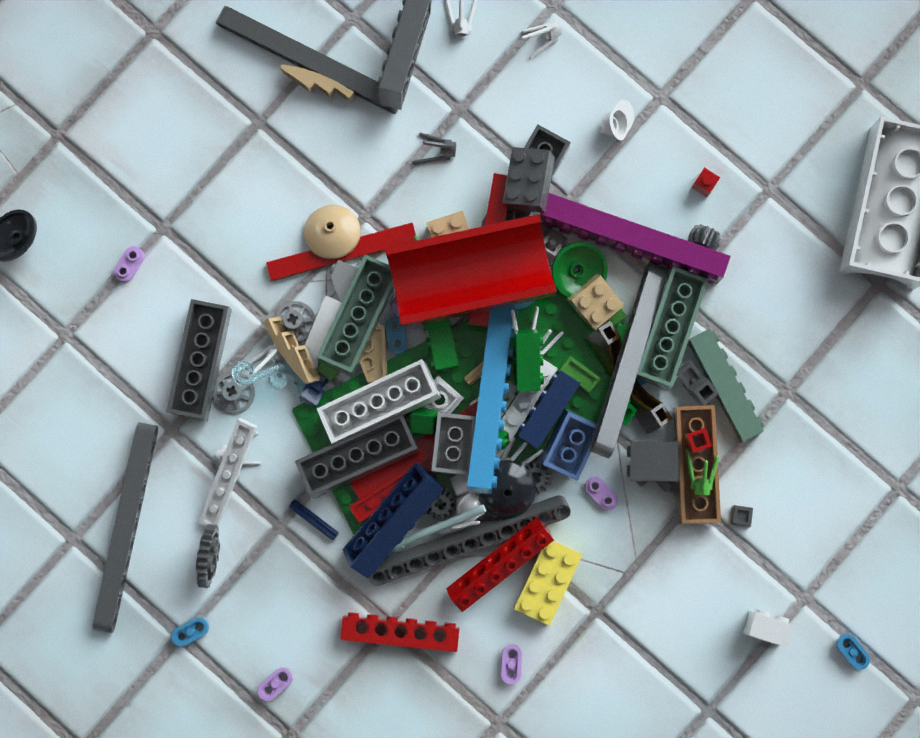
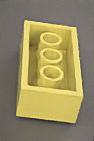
(548, 582)

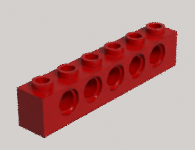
(499, 564)
(350, 633)

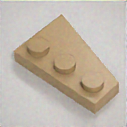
(375, 356)

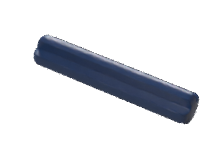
(313, 519)

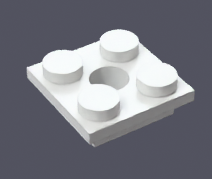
(452, 397)

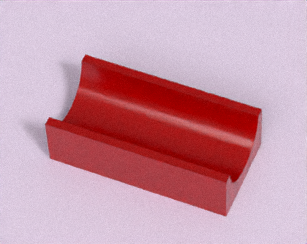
(470, 271)

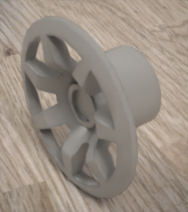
(294, 320)
(233, 393)

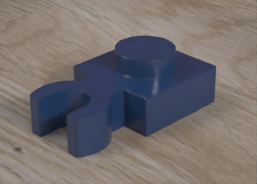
(313, 393)

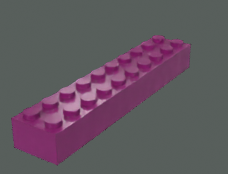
(633, 238)

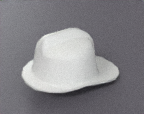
(618, 121)
(463, 504)

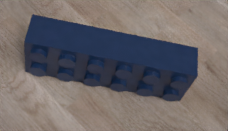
(392, 520)

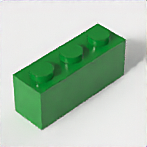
(442, 345)
(528, 360)

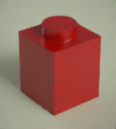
(705, 182)
(697, 440)

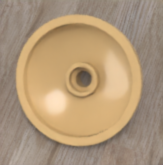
(336, 241)

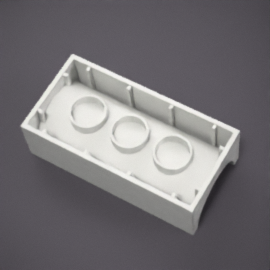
(886, 206)

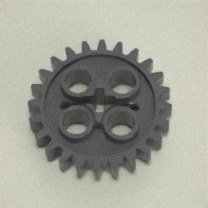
(208, 556)

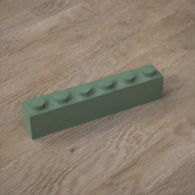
(731, 393)

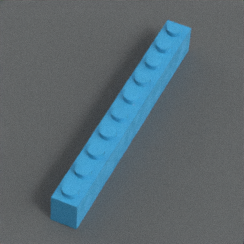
(491, 401)

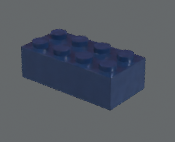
(549, 409)

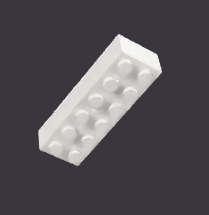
(379, 401)

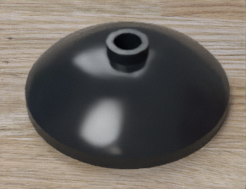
(16, 234)
(520, 481)

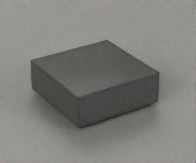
(742, 516)

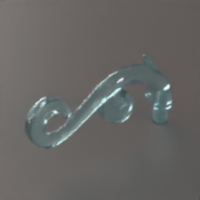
(271, 372)

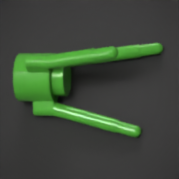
(703, 485)

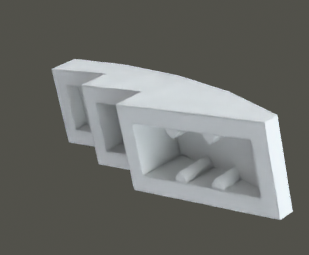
(321, 327)

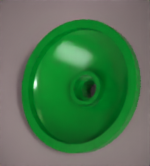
(589, 262)

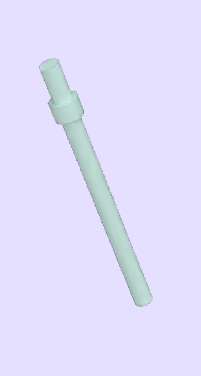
(440, 526)

